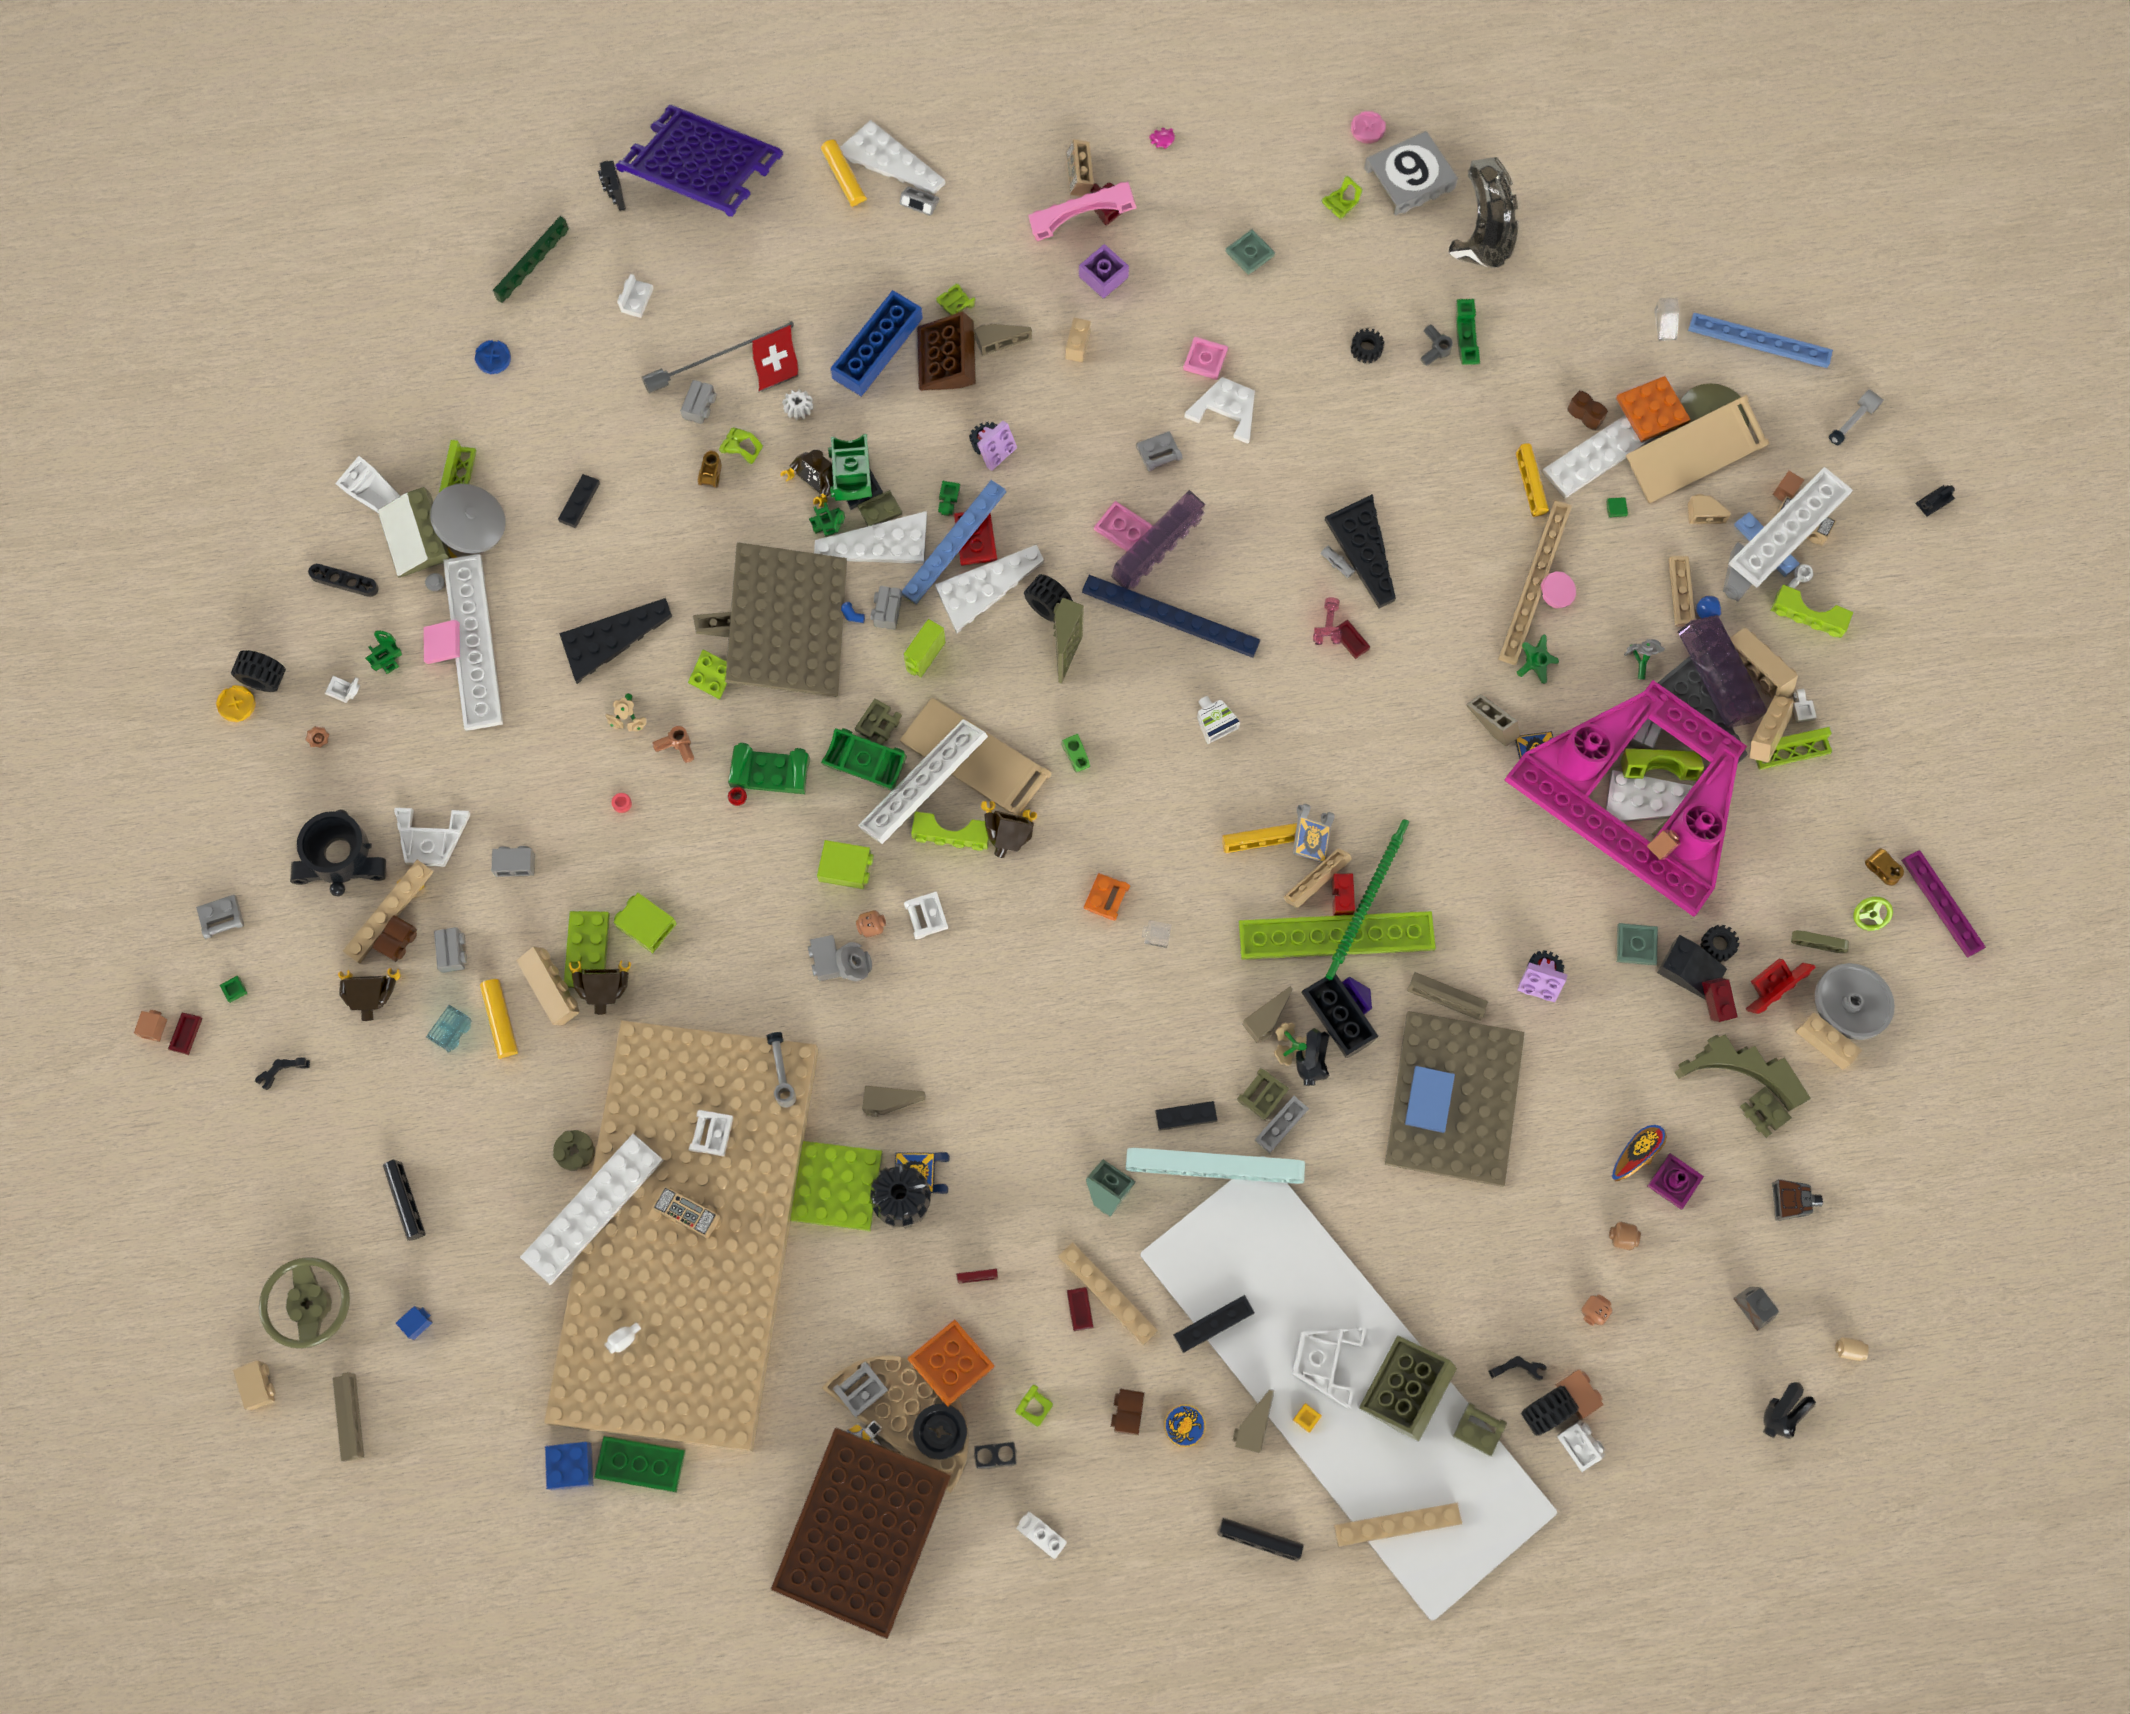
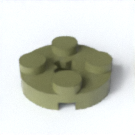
(577, 1161)

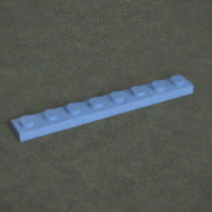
(1760, 340)
(953, 542)

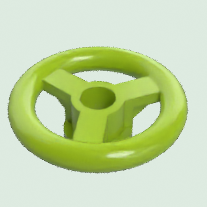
(1872, 904)

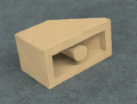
(1706, 510)

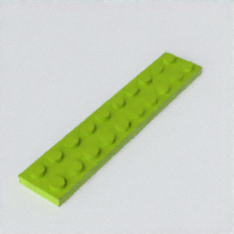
(1323, 934)

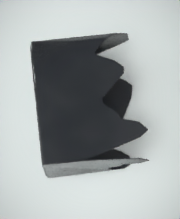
(995, 1458)

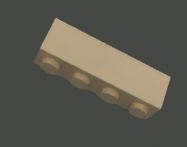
(1771, 729)
(548, 986)

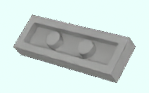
(1281, 1124)

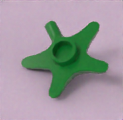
(1537, 659)

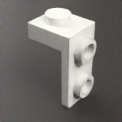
(342, 689)
(1041, 1535)

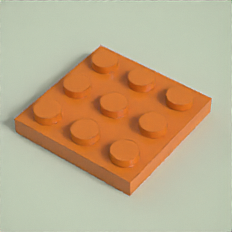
(1653, 409)
(951, 1362)

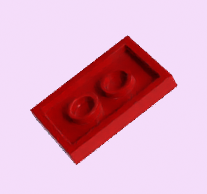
(980, 546)

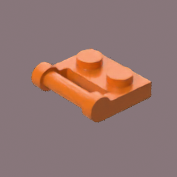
(1100, 895)

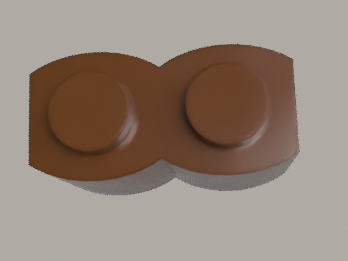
(1586, 409)
(395, 938)
(1128, 1412)

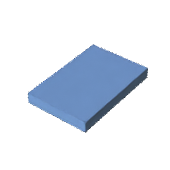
(1429, 1099)

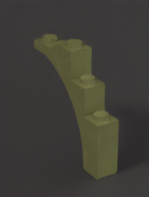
(1774, 1074)

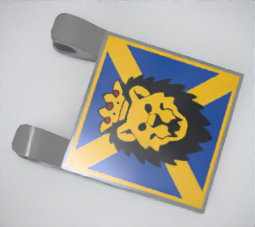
(1312, 836)

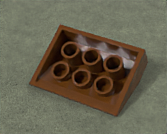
(946, 353)

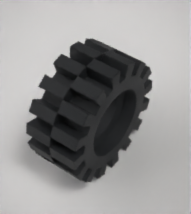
(1367, 336)
(1726, 934)

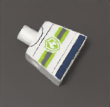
(1216, 719)

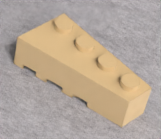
(1764, 665)

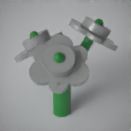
(1647, 648)

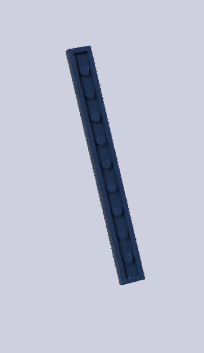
(1171, 616)

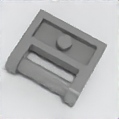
(1158, 446)
(219, 911)
(865, 1394)

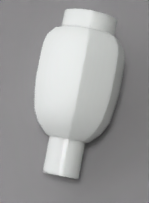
(621, 1338)

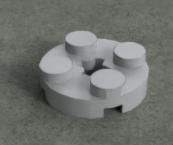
(847, 968)

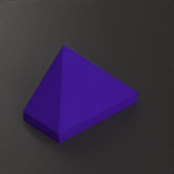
(1360, 994)

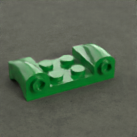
(850, 469)
(864, 759)
(769, 770)

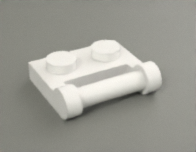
(932, 913)
(717, 1134)

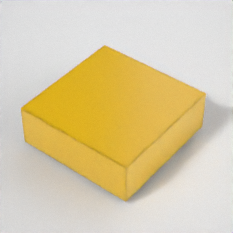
(1307, 1417)

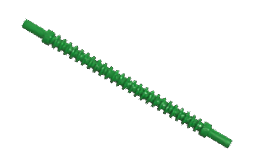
(1338, 957)

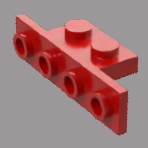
(1775, 982)

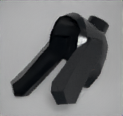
(1313, 1066)
(1776, 1414)

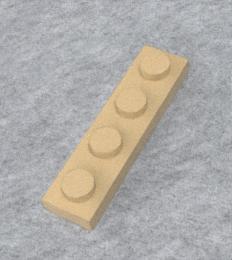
(1681, 590)
(1317, 878)

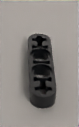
(342, 582)

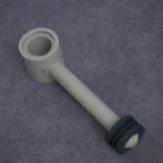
(1868, 403)
(775, 1039)

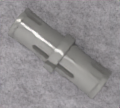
(1337, 561)

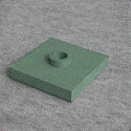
(1250, 251)
(1637, 944)

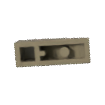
(1000, 336)
(712, 624)
(1495, 720)
(1263, 1020)
(886, 1100)
(1253, 1428)

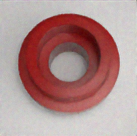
(737, 791)

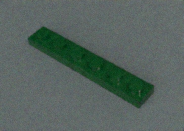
(531, 259)

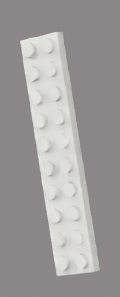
(477, 660)

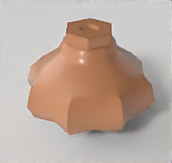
(317, 737)

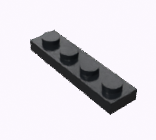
(1213, 1324)

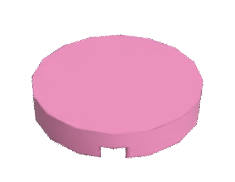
(1368, 127)
(1558, 590)

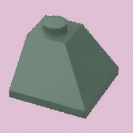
(1108, 1187)

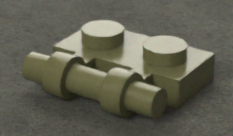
(872, 720)
(1769, 1108)

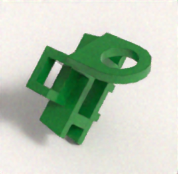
(823, 523)
(387, 645)

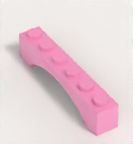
(1048, 220)

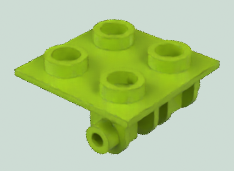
(709, 674)

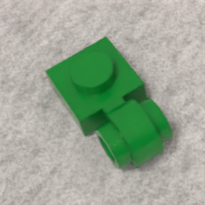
(948, 493)

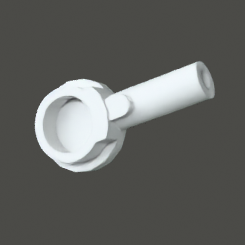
(1802, 573)

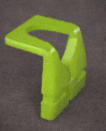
(1336, 202)
(953, 298)
(732, 444)
(1047, 1405)

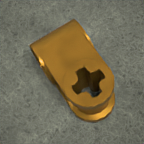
(710, 473)
(1883, 865)

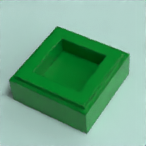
(1617, 507)
(233, 989)

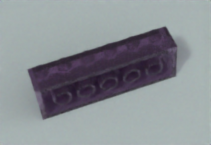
(1158, 540)
(1722, 671)

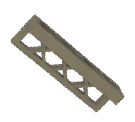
(1447, 996)
(348, 1417)

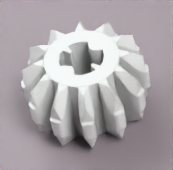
(794, 410)

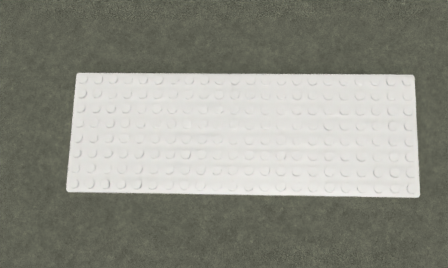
(1298, 1280)

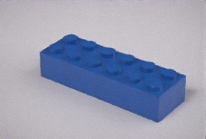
(876, 343)

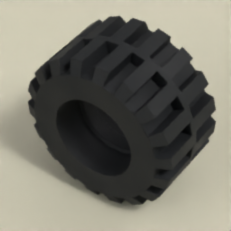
(1044, 595)
(258, 671)
(1550, 1410)

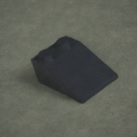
(1690, 966)

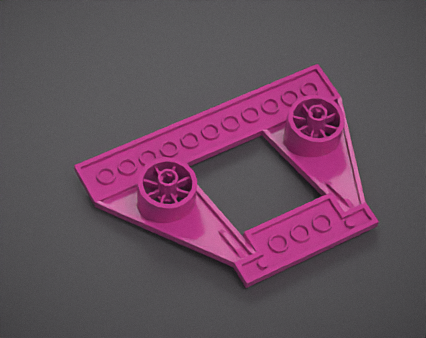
(1564, 775)

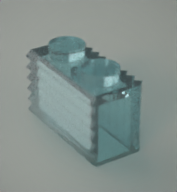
(449, 1029)

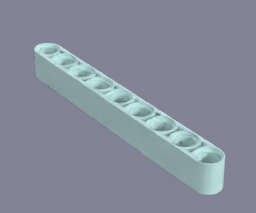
(1215, 1165)

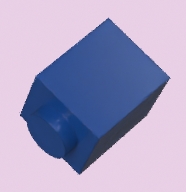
(414, 1322)

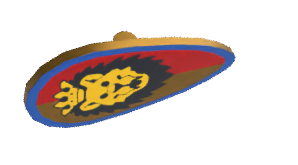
(1639, 1151)

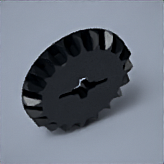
(927, 1439)

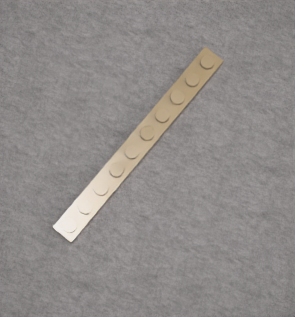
(1532, 588)

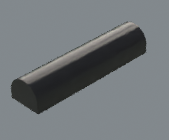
(404, 1200)
(1260, 1539)

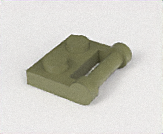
(1268, 1098)
(1477, 1436)

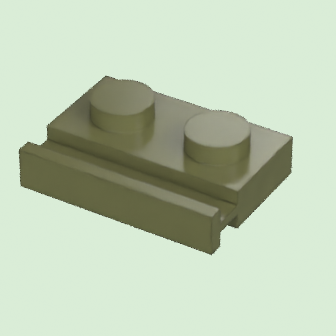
(879, 509)

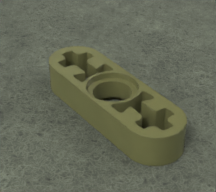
(1820, 941)

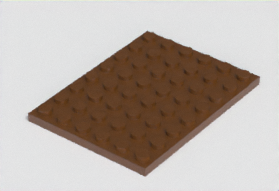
(861, 1532)

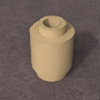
(1851, 1349)

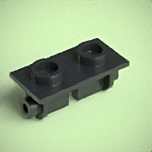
(1936, 500)

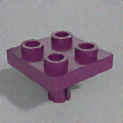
(1675, 1181)

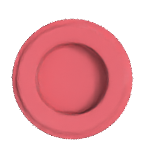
(621, 802)

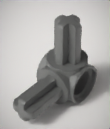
(1436, 350)

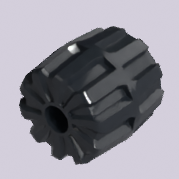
(895, 1183)

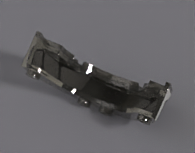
(1495, 223)

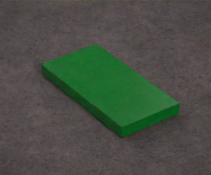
(640, 1464)

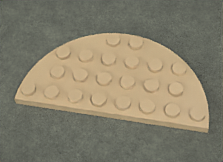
(899, 1407)

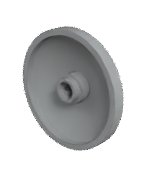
(467, 518)
(1854, 1001)

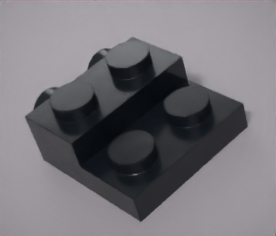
(611, 183)

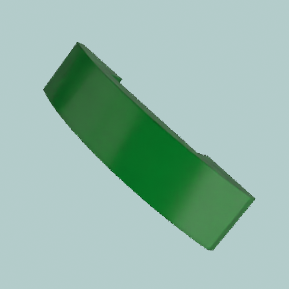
(1467, 332)

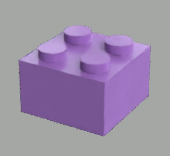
(1103, 271)

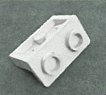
(634, 296)
(1582, 1445)

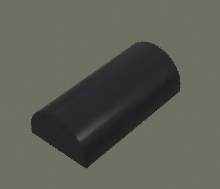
(1340, 1015)

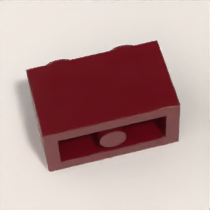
(1720, 999)

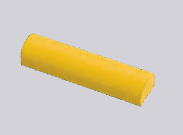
(843, 172)
(1531, 480)
(1259, 838)
(498, 1018)

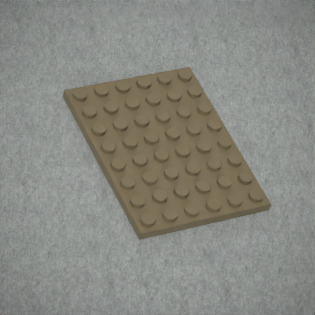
(786, 620)
(1481, 1101)

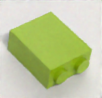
(924, 648)
(845, 864)
(644, 922)

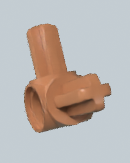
(681, 744)

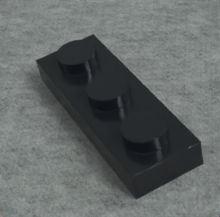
(579, 501)
(1186, 1115)

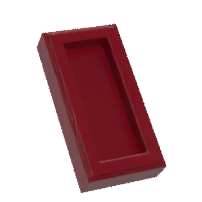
(1353, 640)
(185, 1033)
(977, 1276)
(1080, 1309)

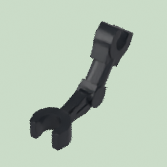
(279, 1065)
(1519, 1362)

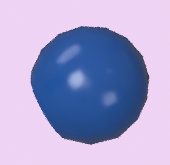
(1708, 607)

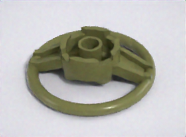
(305, 1289)

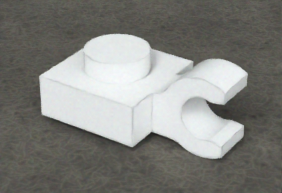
(1803, 709)

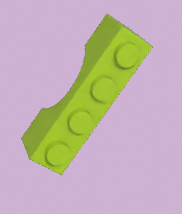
(1790, 604)
(1684, 764)
(927, 829)

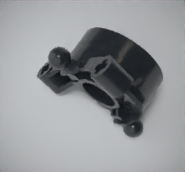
(312, 847)

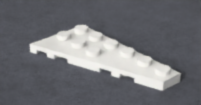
(886, 156)
(887, 542)
(980, 588)
(1643, 798)

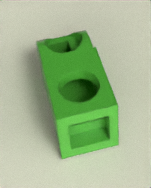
(1076, 753)

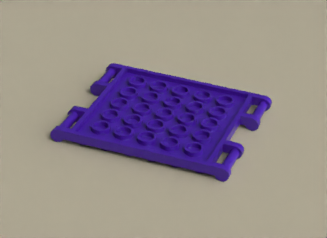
(700, 159)

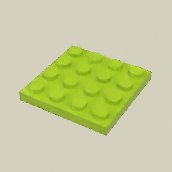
(835, 1185)

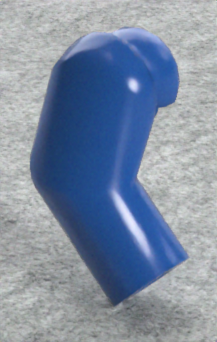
(850, 614)

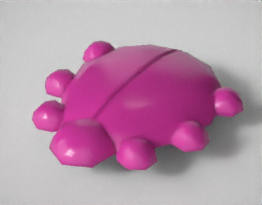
(1163, 137)

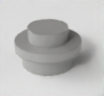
(434, 582)

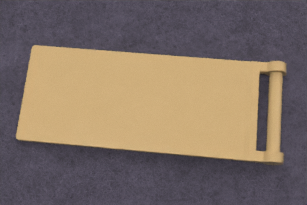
(1695, 450)
(990, 769)

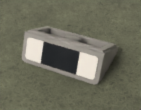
(919, 200)

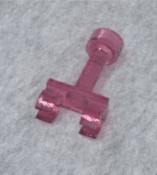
(1331, 605)

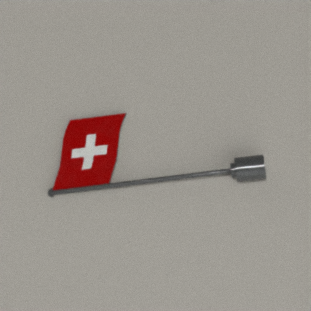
(772, 357)

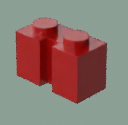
(1344, 889)

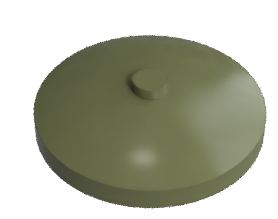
(1708, 398)

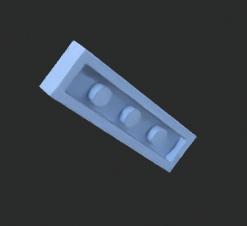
(1750, 527)

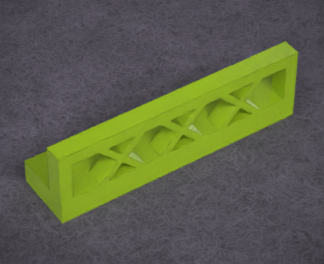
(452, 465)
(1796, 740)

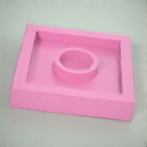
(1205, 358)
(441, 642)

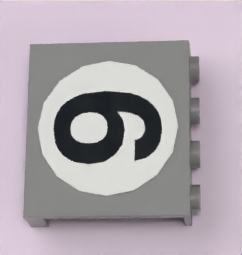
(1412, 172)

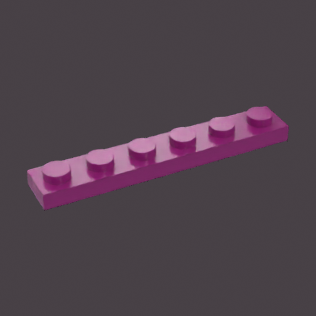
(1943, 903)

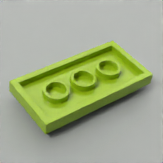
(586, 941)

